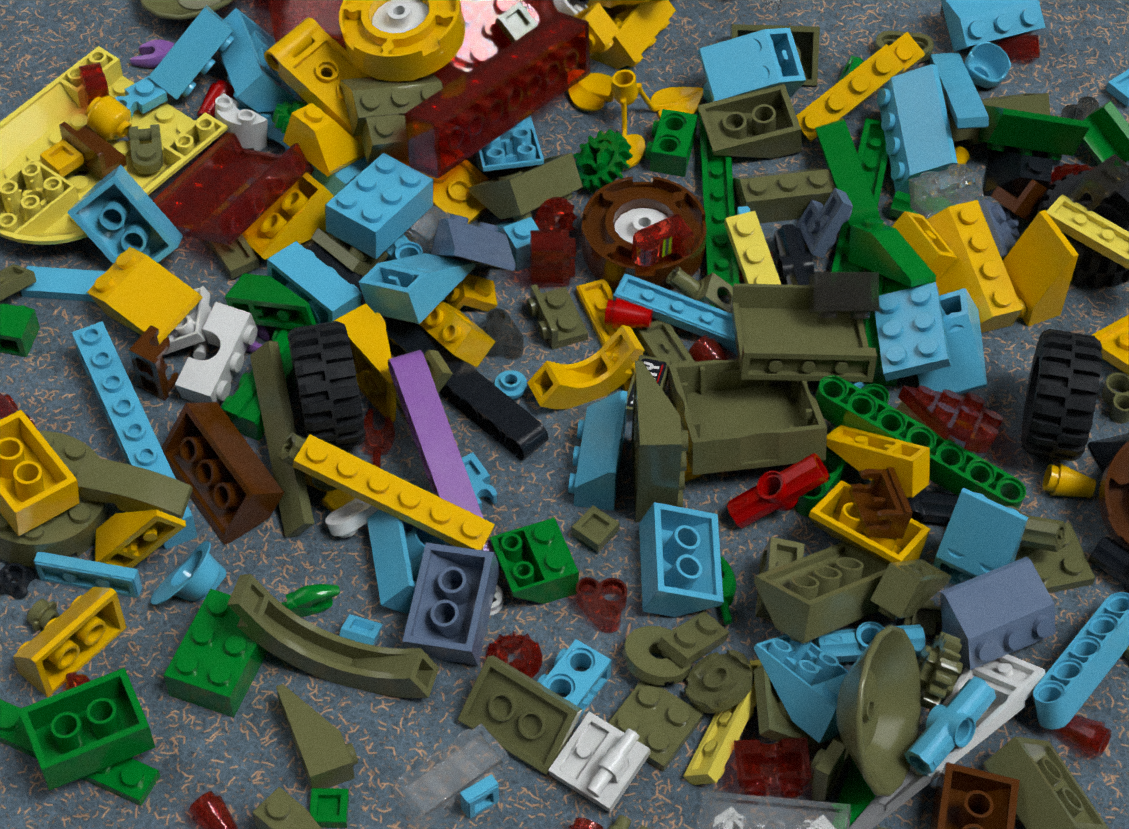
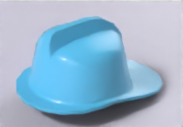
(192, 578)

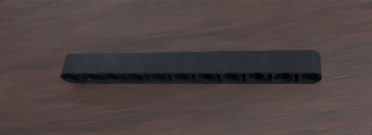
(466, 387)

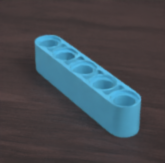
(1083, 663)

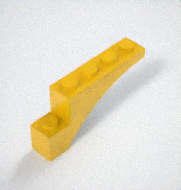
(860, 84)

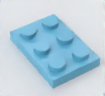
(911, 332)

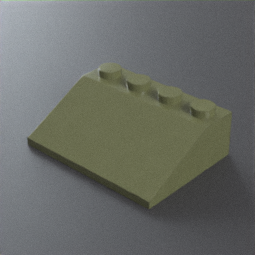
(656, 446)

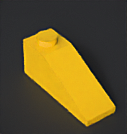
(876, 451)
(133, 536)

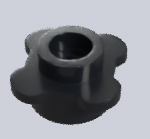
(15, 571)

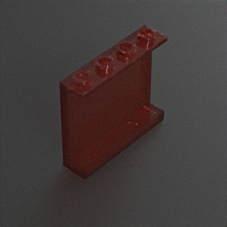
(229, 189)

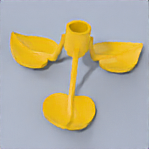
(597, 88)

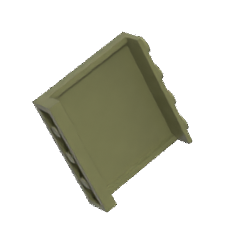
(785, 342)

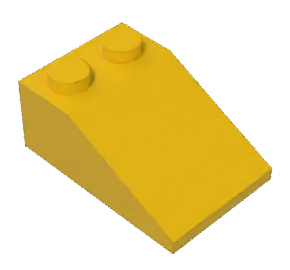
(290, 218)
(1041, 269)
(143, 294)
(371, 356)

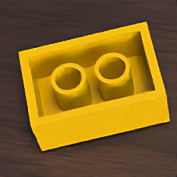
(32, 476)

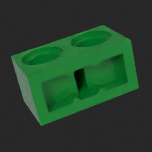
(672, 142)

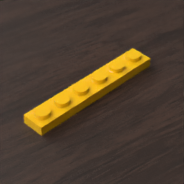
(392, 494)

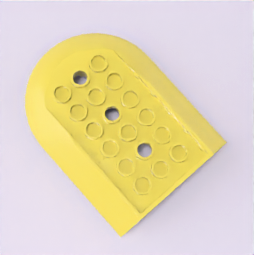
(37, 198)

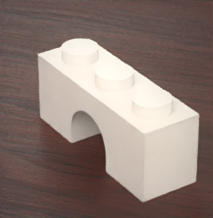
(212, 378)

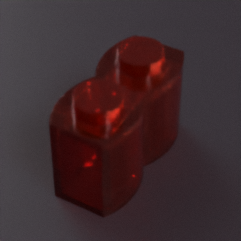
(551, 257)

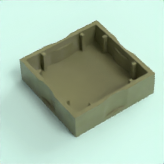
(744, 421)

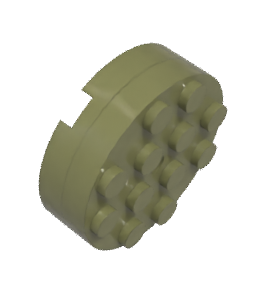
(67, 532)

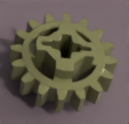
(939, 669)

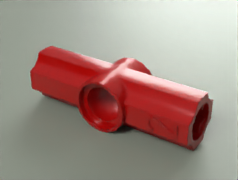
(791, 485)

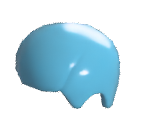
(987, 64)

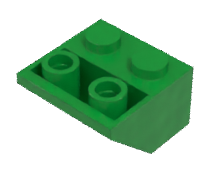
(536, 562)

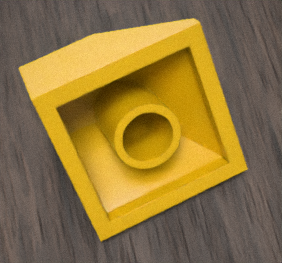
(322, 140)

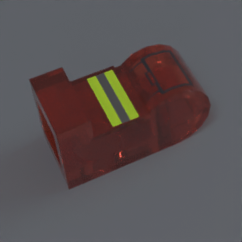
(662, 240)

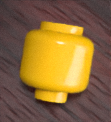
(108, 117)

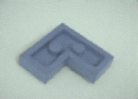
(821, 223)
(1002, 225)

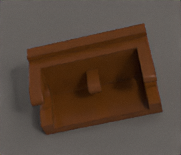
(150, 364)
(881, 504)

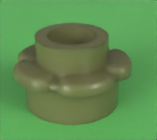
(41, 614)

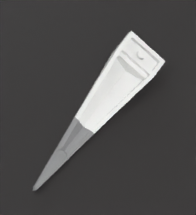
(1013, 684)

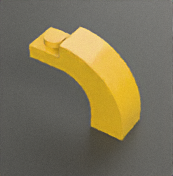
(595, 377)

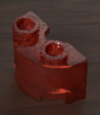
(773, 768)

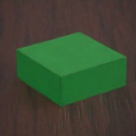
(330, 807)

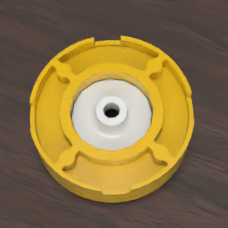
(401, 36)

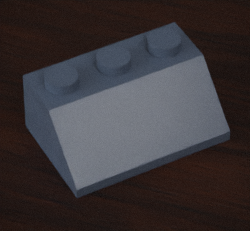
(452, 602)
(998, 612)

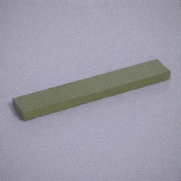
(278, 424)

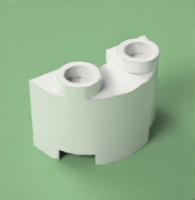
(246, 124)

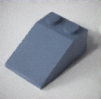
(473, 244)

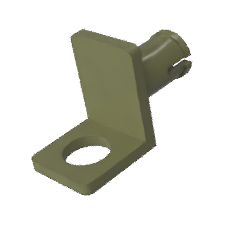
(702, 289)

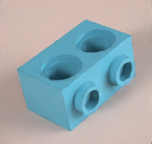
(578, 685)

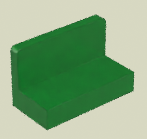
(1107, 134)

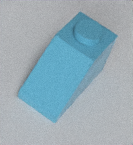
(519, 239)

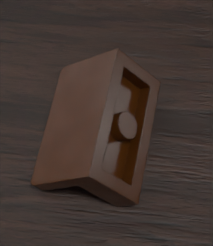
(97, 152)
(1027, 203)

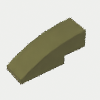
(131, 487)

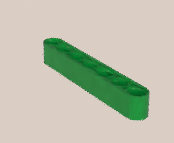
(878, 416)

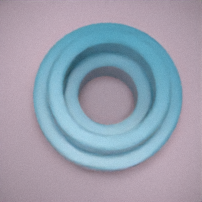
(514, 390)

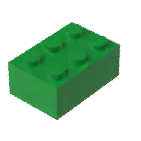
(214, 659)
(87, 728)

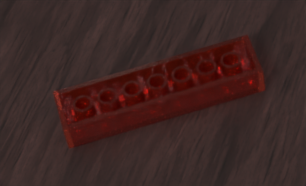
(497, 94)

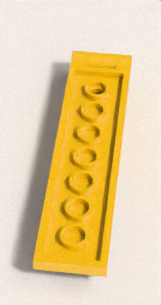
(314, 68)

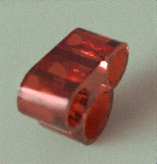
(93, 81)
(599, 608)

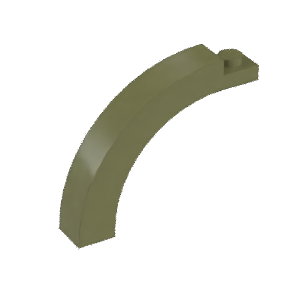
(325, 654)

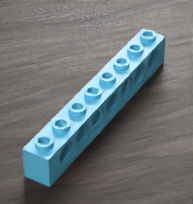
(124, 411)

